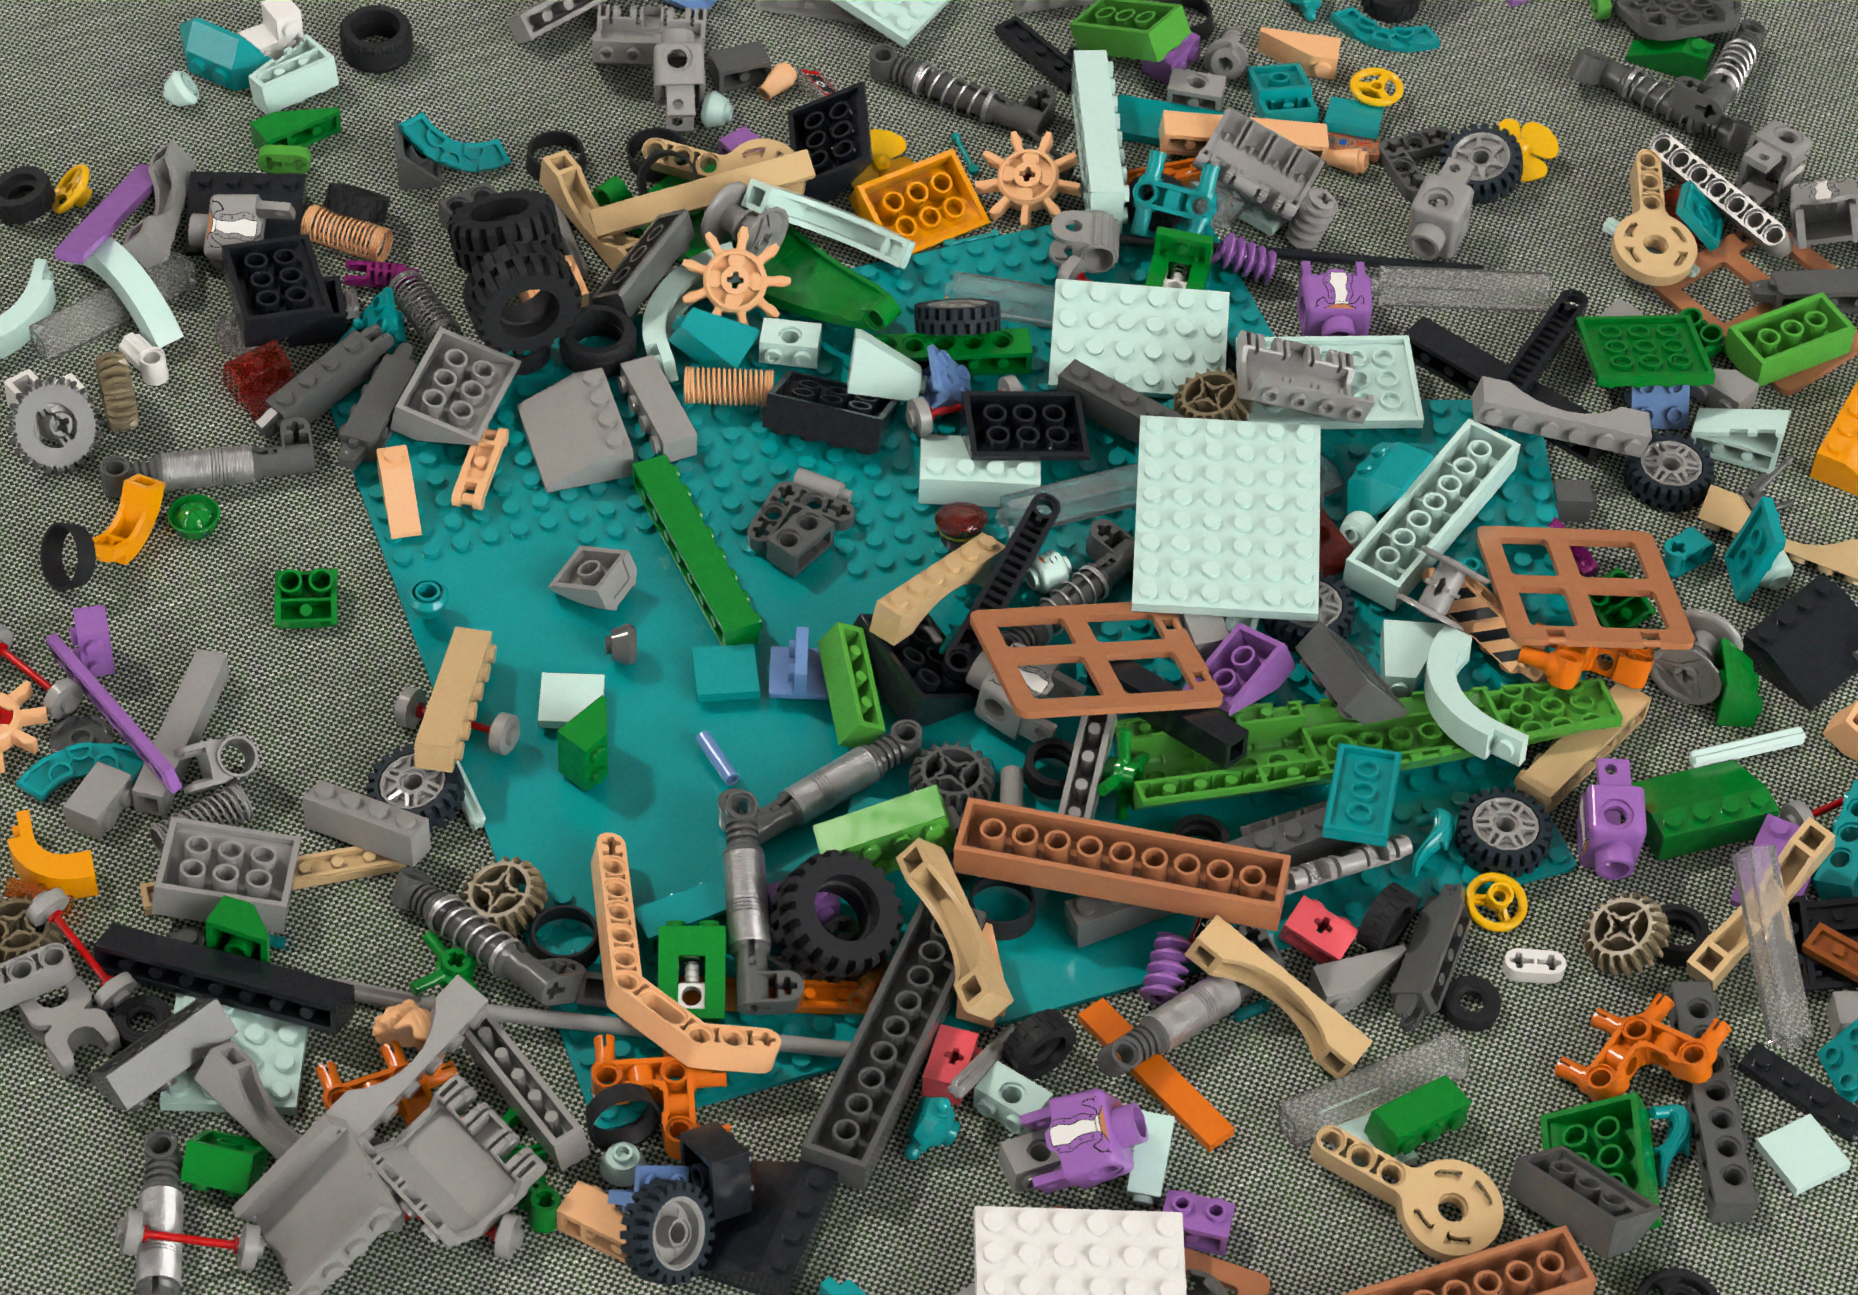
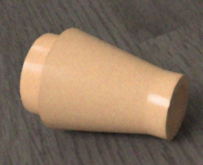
(778, 80)
(1349, 160)

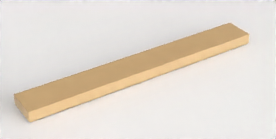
(697, 194)
(319, 869)

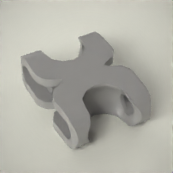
(69, 1026)

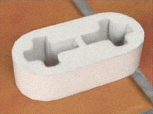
(1534, 966)

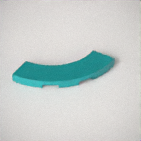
(1368, 32)
(451, 153)
(76, 762)

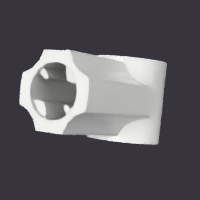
(146, 358)

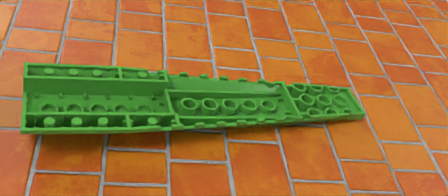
(1300, 742)

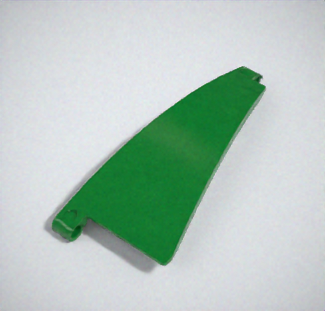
(819, 283)

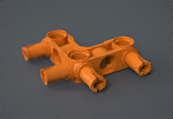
(1566, 664)
(1655, 1045)
(395, 1061)
(655, 1076)

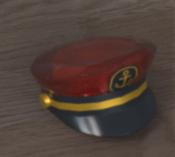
(959, 523)

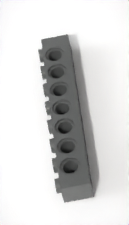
(1712, 1107)

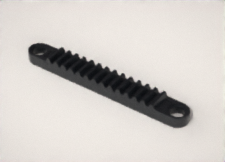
(1545, 342)
(1004, 579)

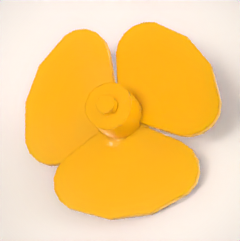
(1534, 140)
(885, 147)

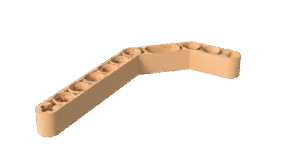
(642, 1003)

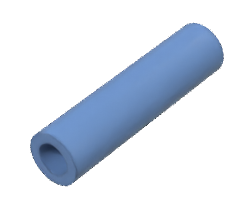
(717, 758)

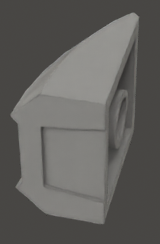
(596, 577)

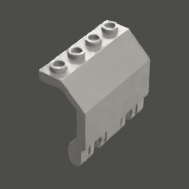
(633, 44)
(1260, 163)
(1297, 379)
(1337, 865)
(454, 1166)

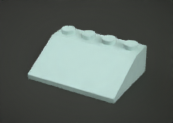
(951, 476)

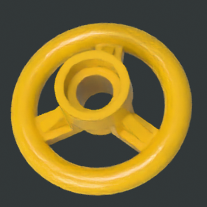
(1375, 91)
(74, 188)
(1504, 889)

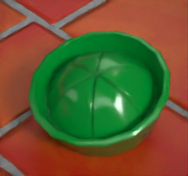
(193, 516)

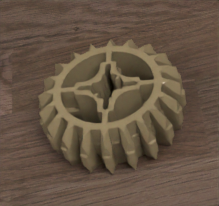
(117, 391)
(1212, 397)
(499, 887)
(1637, 918)
(19, 933)

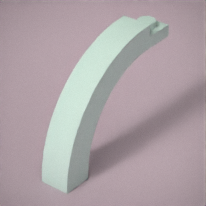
(831, 222)
(136, 292)
(32, 306)
(665, 307)
(1455, 712)

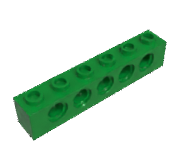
(982, 354)

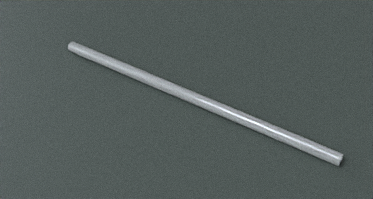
(619, 1026)

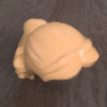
(403, 1023)

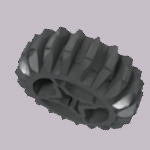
(953, 773)

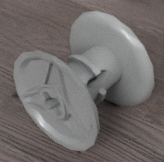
(727, 215)
(1442, 588)
(1691, 673)

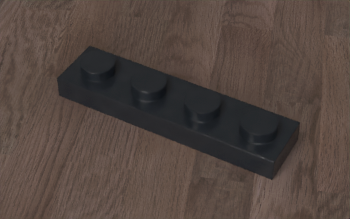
(1037, 51)
(1801, 1091)

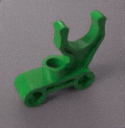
(540, 1199)

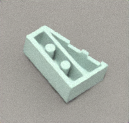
(293, 77)
(1742, 435)

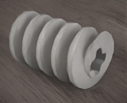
(1312, 219)

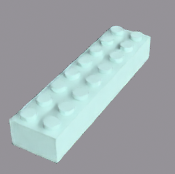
(1097, 135)
(1431, 513)

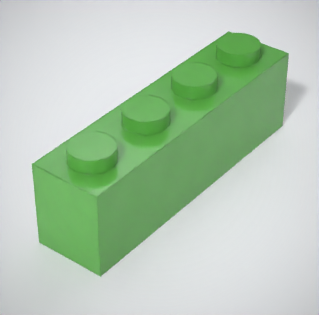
(851, 686)

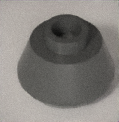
(622, 644)

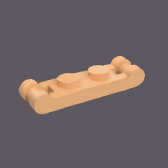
(479, 469)

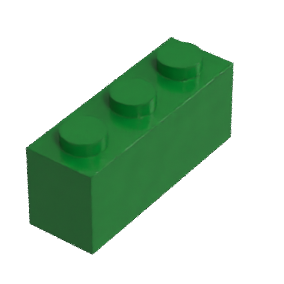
(1418, 1117)

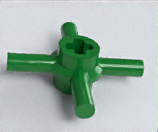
(1121, 773)
(448, 965)

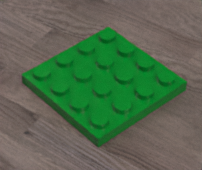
(1644, 351)

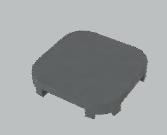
(1679, 18)

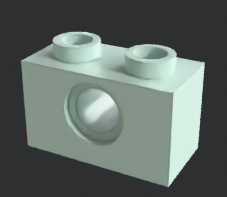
(790, 343)
(1004, 1086)

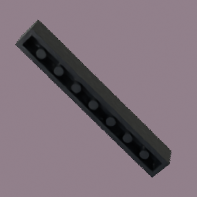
(1464, 366)
(226, 976)

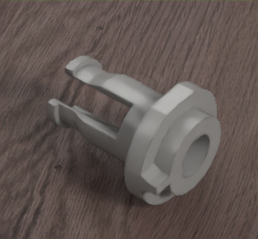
(1227, 55)

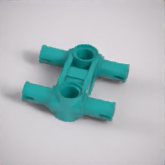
(1174, 198)

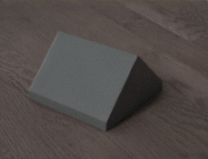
(413, 168)

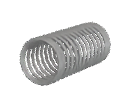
(415, 291)
(156, 831)

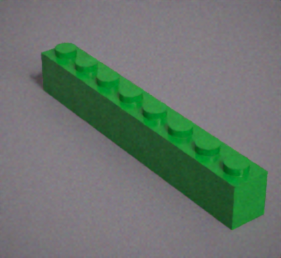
(695, 552)

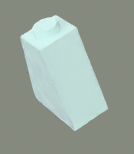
(882, 371)
(1405, 653)
(1151, 1160)

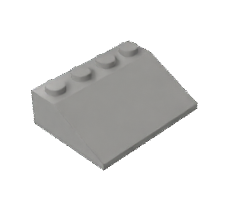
(454, 391)
(577, 432)
(216, 860)

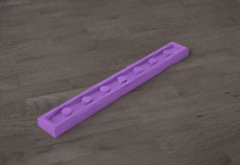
(106, 217)
(114, 713)

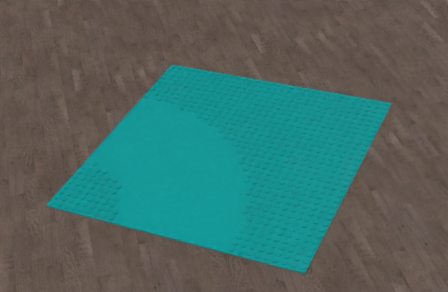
(660, 781)

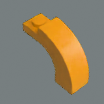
(133, 521)
(35, 865)

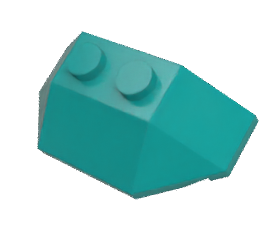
(219, 54)
(1385, 476)

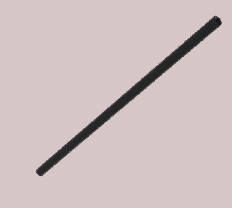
(1320, 257)

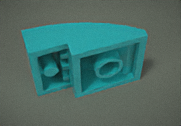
(1282, 92)

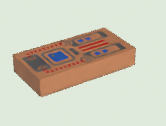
(1342, 141)

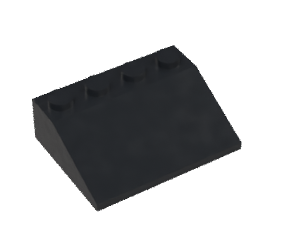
(836, 138)
(269, 186)
(274, 287)
(825, 412)
(1023, 425)
(1807, 643)
(913, 675)
(773, 1242)

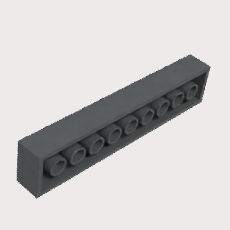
(885, 1054)

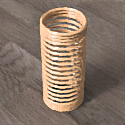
(374, 244)
(755, 391)

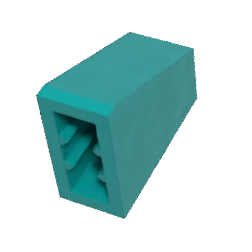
(712, 339)

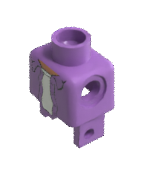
(1334, 302)
(1601, 837)
(1089, 1136)

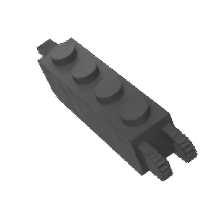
(1795, 285)
(326, 380)
(372, 415)
(1431, 957)

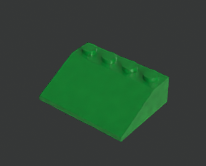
(1704, 808)
(1612, 1137)

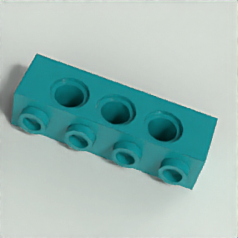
(1839, 871)

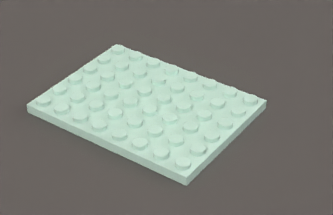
(1227, 518)

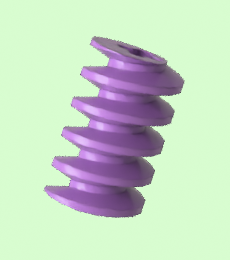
(1246, 257)
(1165, 968)

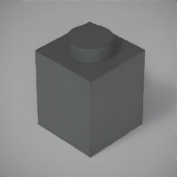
(1574, 500)

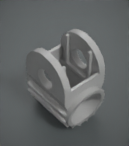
(1093, 239)
(210, 763)

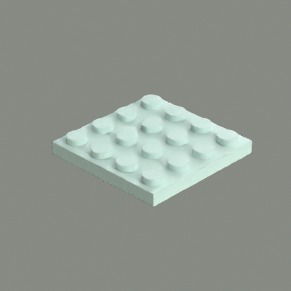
(274, 1047)

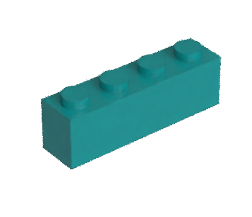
(691, 905)

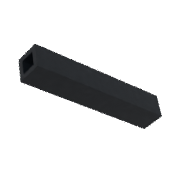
(1199, 729)

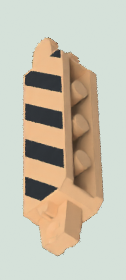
(1482, 619)

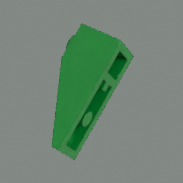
(1674, 57)
(295, 127)

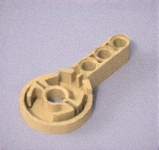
(724, 163)
(1652, 227)
(1420, 1191)

